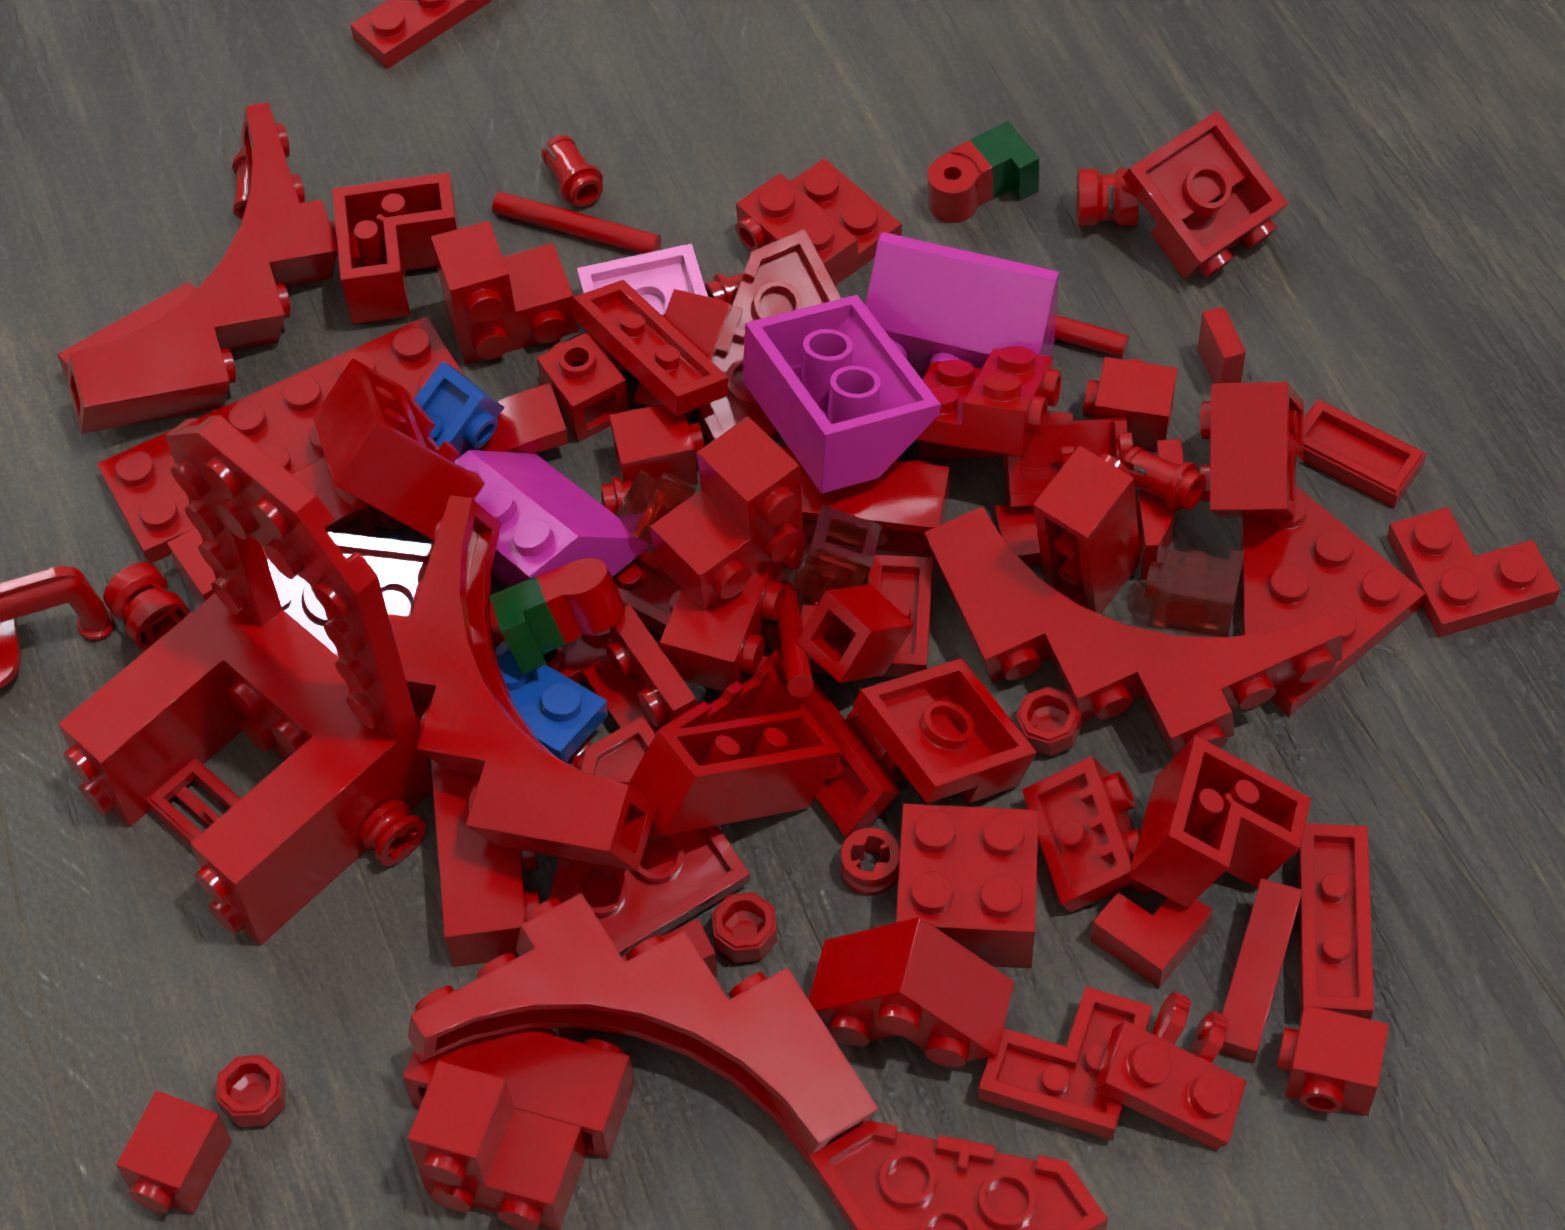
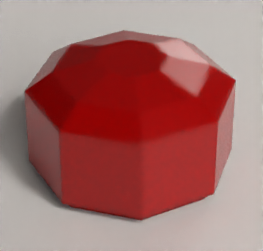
(1049, 720)
(744, 927)
(251, 1090)

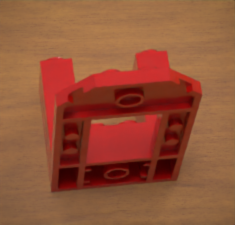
(257, 671)

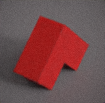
(1150, 943)

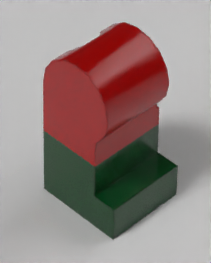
(981, 172)
(556, 610)

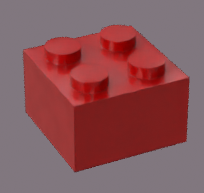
(972, 877)

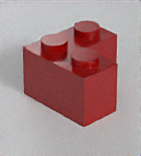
(384, 233)
(500, 300)
(1253, 448)
(738, 518)
(1213, 818)
(914, 986)
(491, 1155)

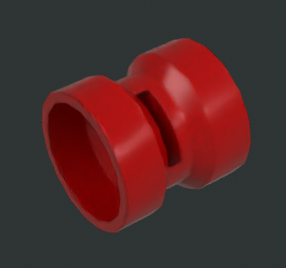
(1093, 198)
(142, 600)

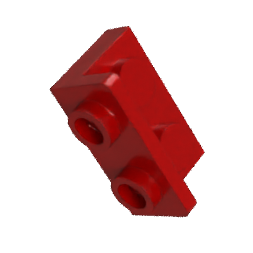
(638, 677)
(1086, 831)

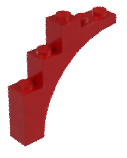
(186, 355)
(1108, 664)
(472, 727)
(664, 993)

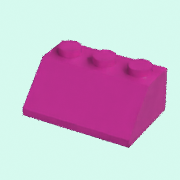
(959, 302)
(836, 390)
(545, 518)

